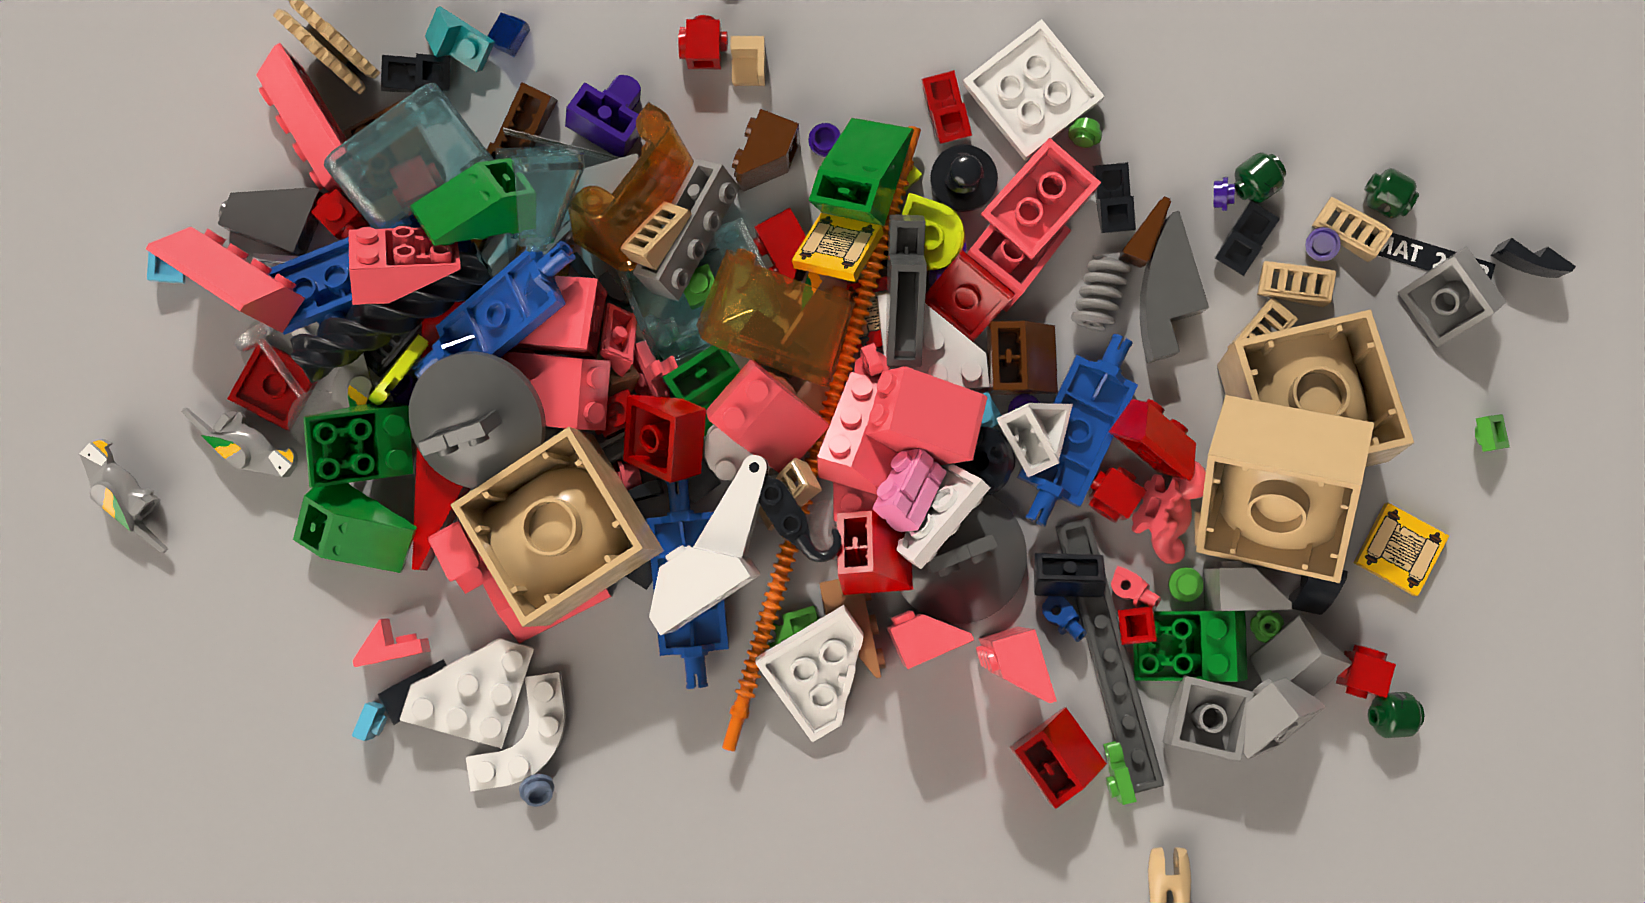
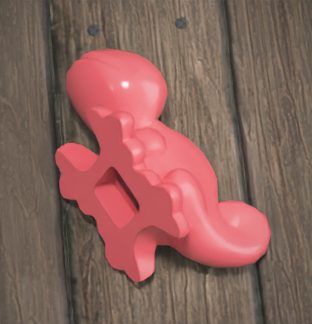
(1168, 512)

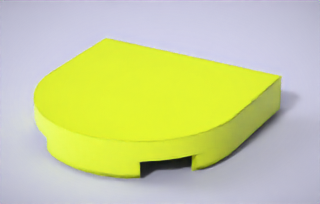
(942, 230)
(398, 370)

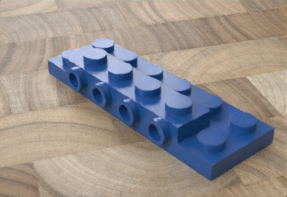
(325, 281)

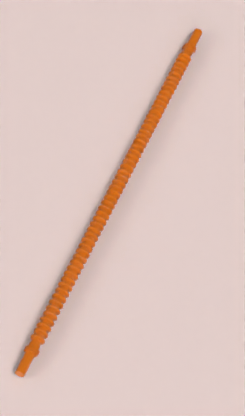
(740, 709)

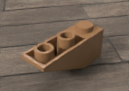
(856, 605)

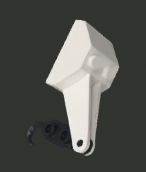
(719, 562)

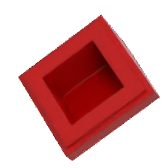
(1137, 625)

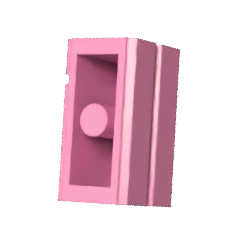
(909, 490)

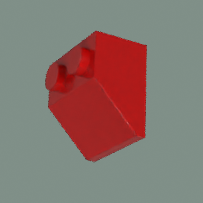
(664, 436)
(1156, 439)

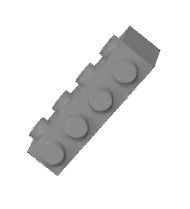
(708, 195)

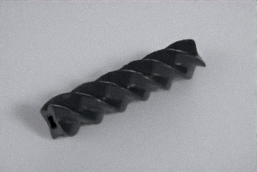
(374, 325)

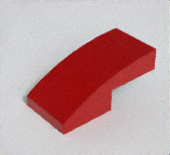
(946, 107)

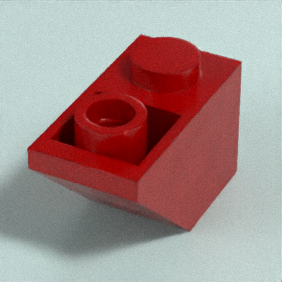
(780, 240)

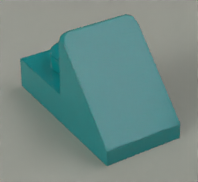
(458, 39)

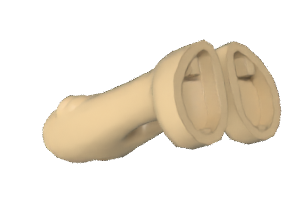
(1161, 883)

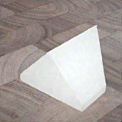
(1036, 434)

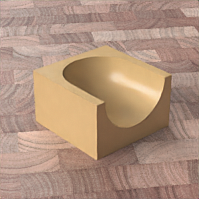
(1325, 369)
(1283, 487)
(556, 528)

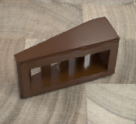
(1141, 245)

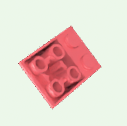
(395, 263)

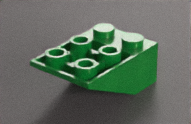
(862, 171)
(471, 205)
(703, 378)
(358, 444)
(353, 528)
(1194, 645)

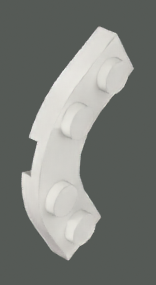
(536, 747)

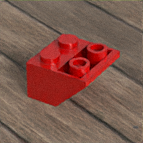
(870, 556)
(1059, 757)

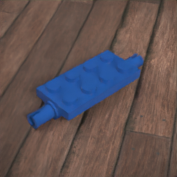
(503, 308)
(1098, 400)
(709, 629)

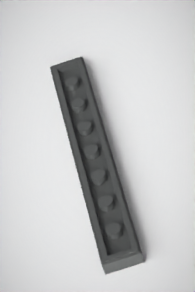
(1113, 667)

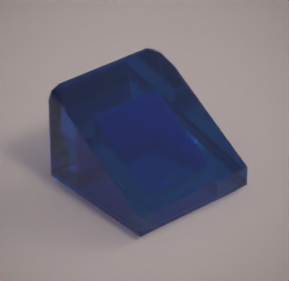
(509, 33)

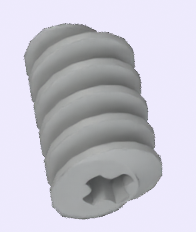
(1099, 292)

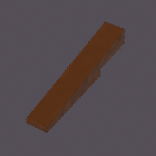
(527, 115)

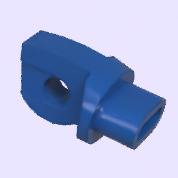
(1066, 620)

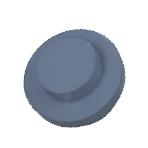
(537, 789)

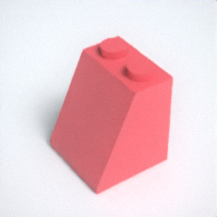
(575, 326)
(569, 388)
(926, 414)

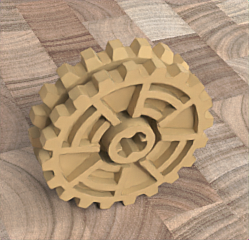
(327, 44)

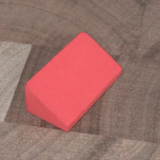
(618, 338)

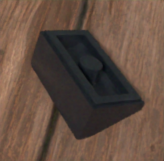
(1069, 575)

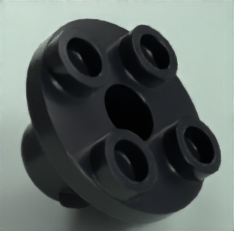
(964, 178)
(992, 459)

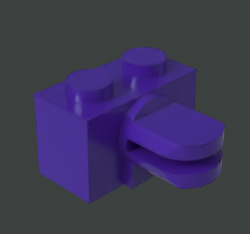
(606, 116)

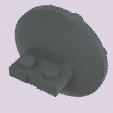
(474, 417)
(973, 568)

